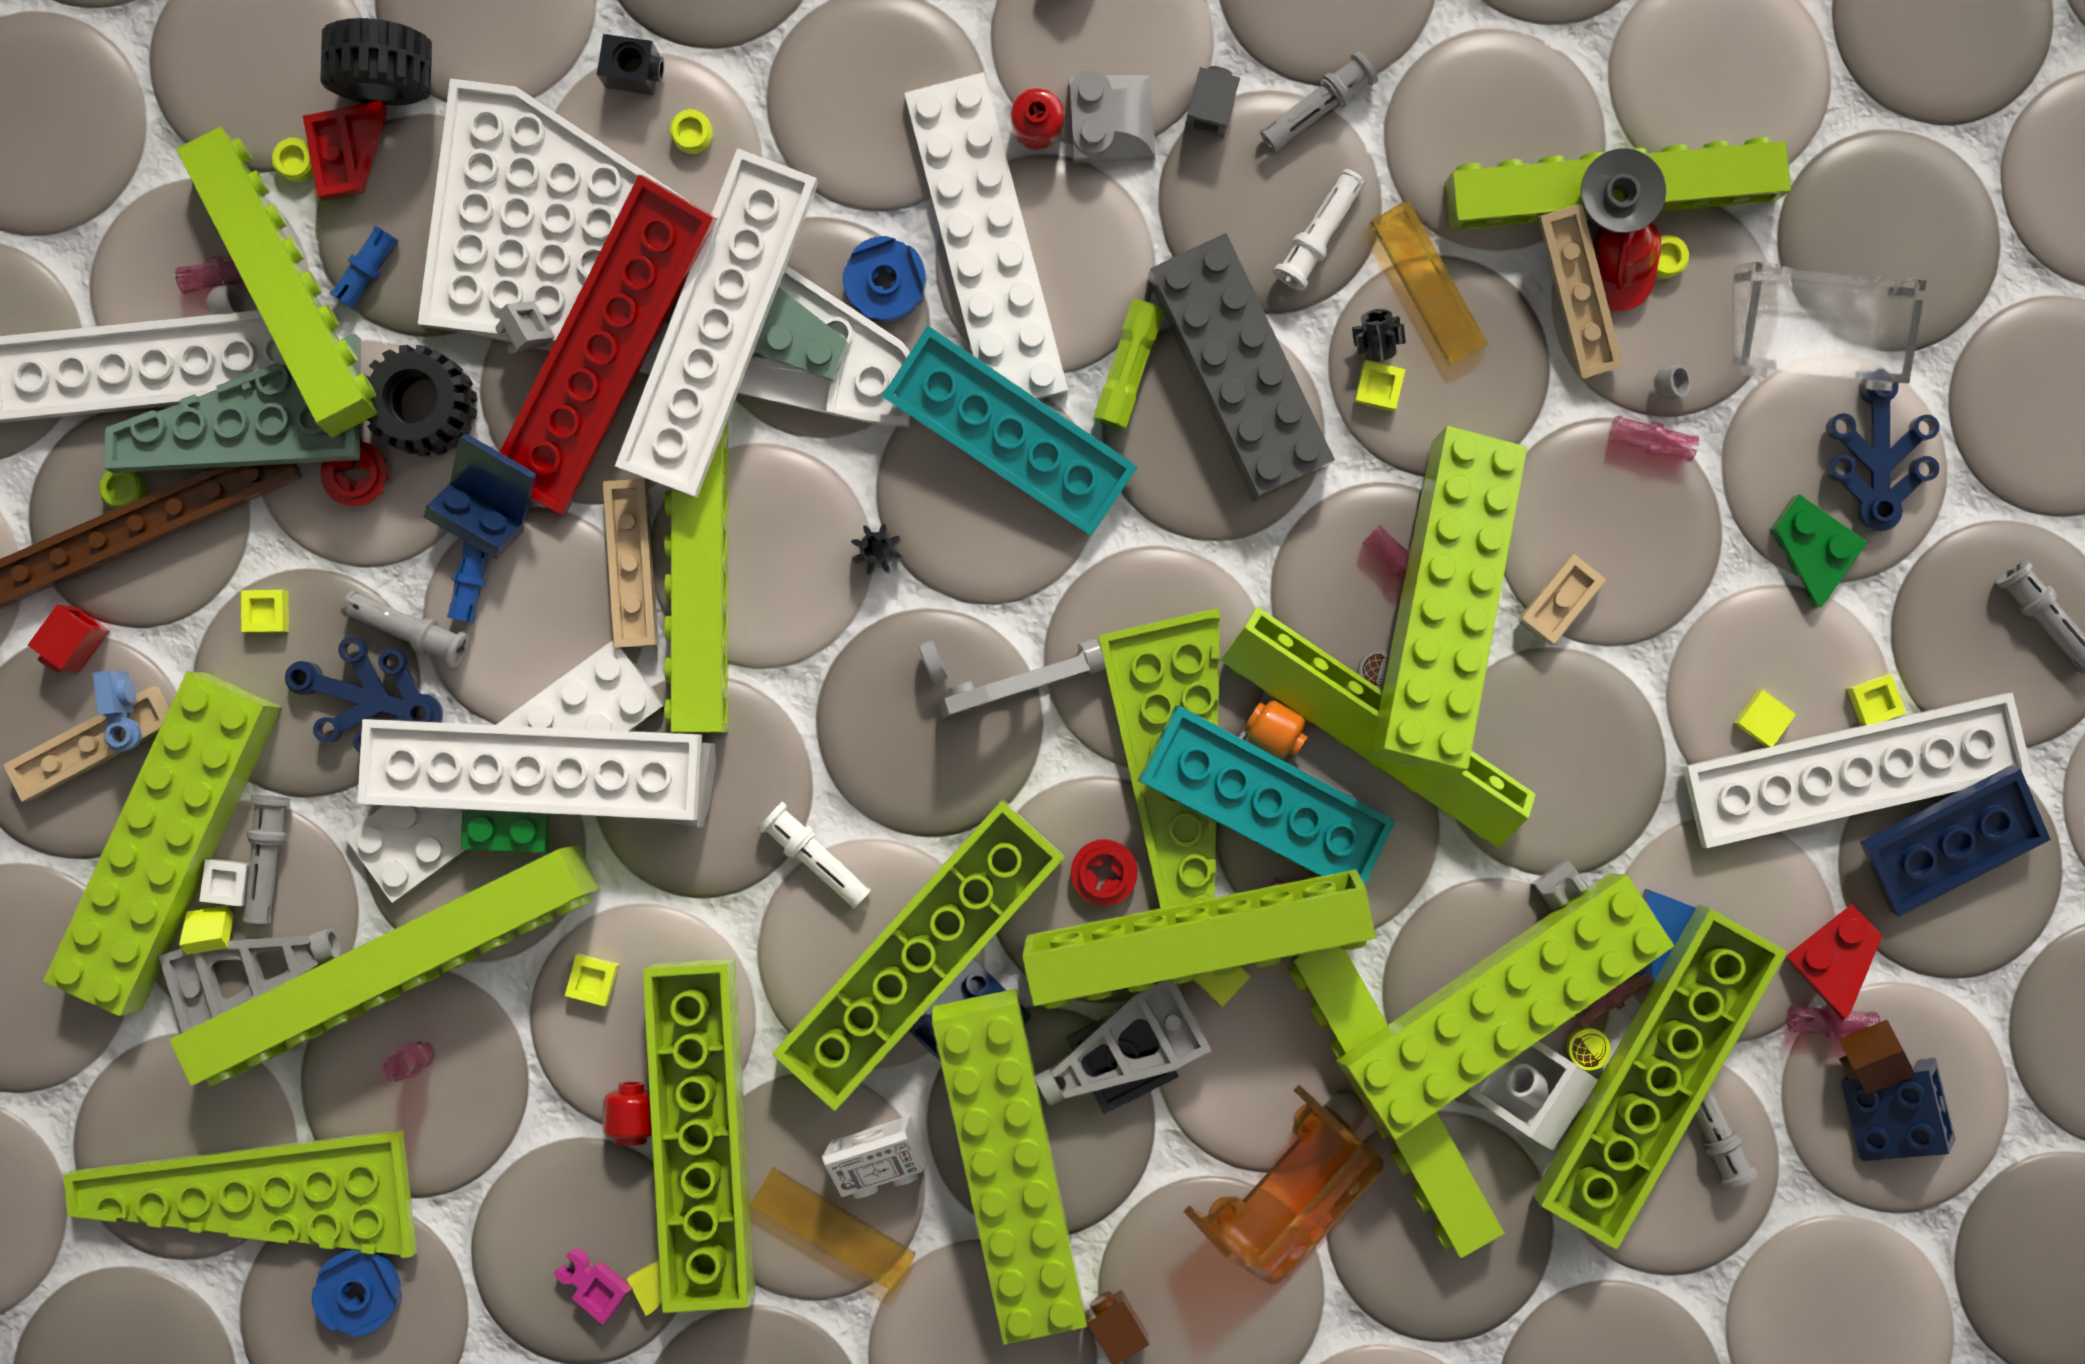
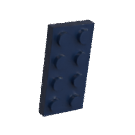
(1955, 840)

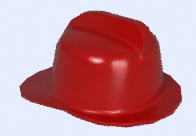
(1627, 265)

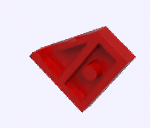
(344, 147)
(1838, 959)

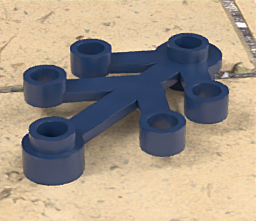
(1880, 459)
(371, 697)

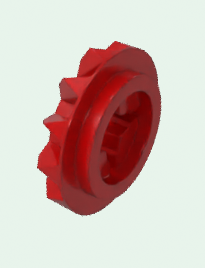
(367, 489)
(1112, 890)

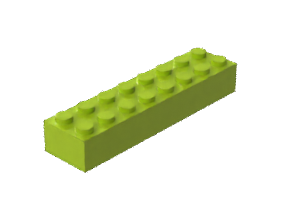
(1449, 603)
(162, 843)
(1198, 939)
(918, 955)
(1504, 1004)
(1658, 1075)
(698, 1135)
(1009, 1166)

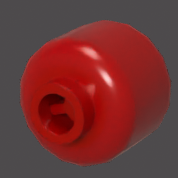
(1024, 120)
(627, 1114)

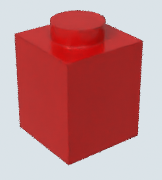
(67, 639)

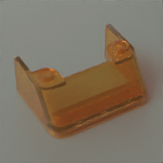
(1296, 1198)

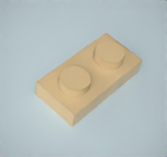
(1562, 599)

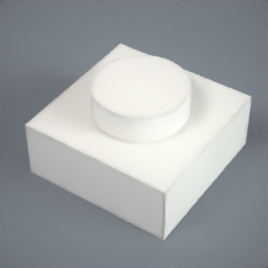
(224, 882)

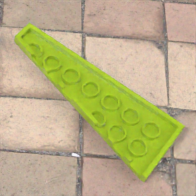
(1149, 675)
(307, 1192)

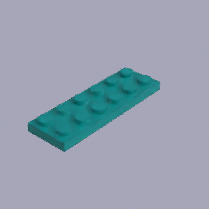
(1009, 430)
(1264, 798)

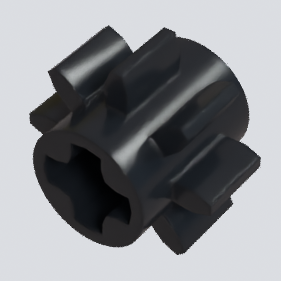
(1378, 335)
(865, 547)

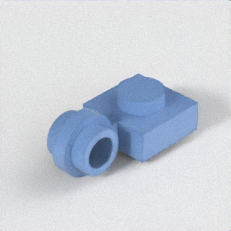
(115, 699)

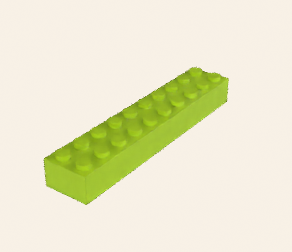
(383, 965)

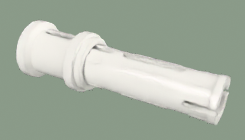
(1311, 244)
(800, 842)

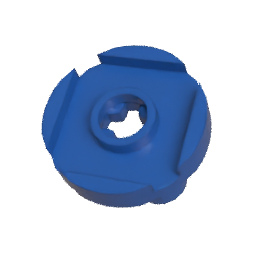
(897, 259)
(350, 1315)

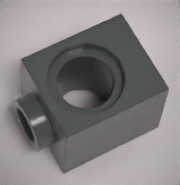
(1212, 101)

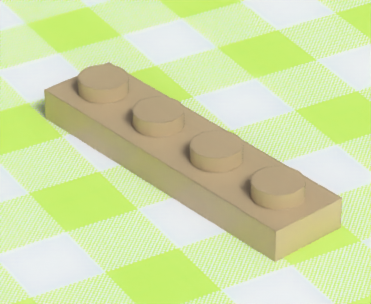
(1580, 291)
(630, 563)
(80, 748)

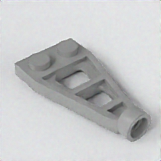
(966, 697)
(195, 985)
(1172, 1023)

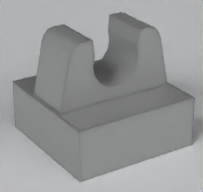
(524, 326)
(1559, 884)

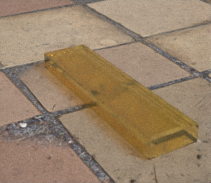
(1428, 283)
(833, 1229)

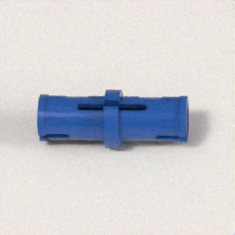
(364, 267)
(467, 583)

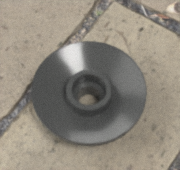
(1638, 179)

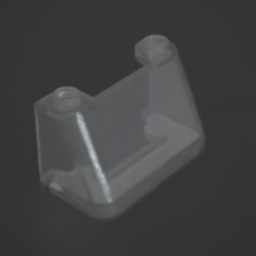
(1824, 324)

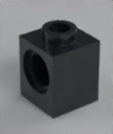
(619, 50)

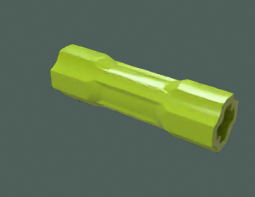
(1128, 364)

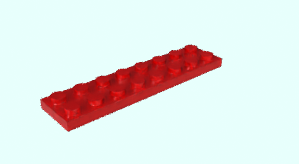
(606, 339)

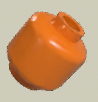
(1276, 729)

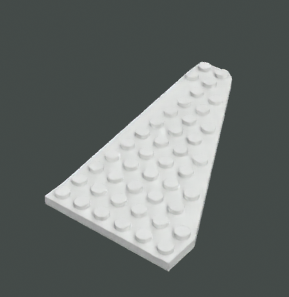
(526, 215)

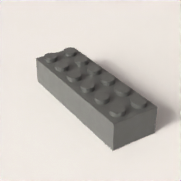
(1240, 367)

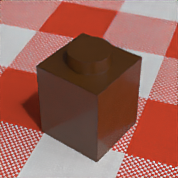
(1875, 1057)
(1116, 1326)

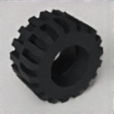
(376, 61)
(451, 410)

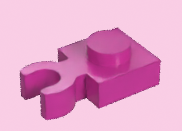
(599, 1287)

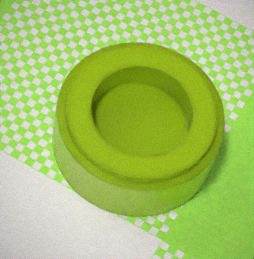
(121, 488)

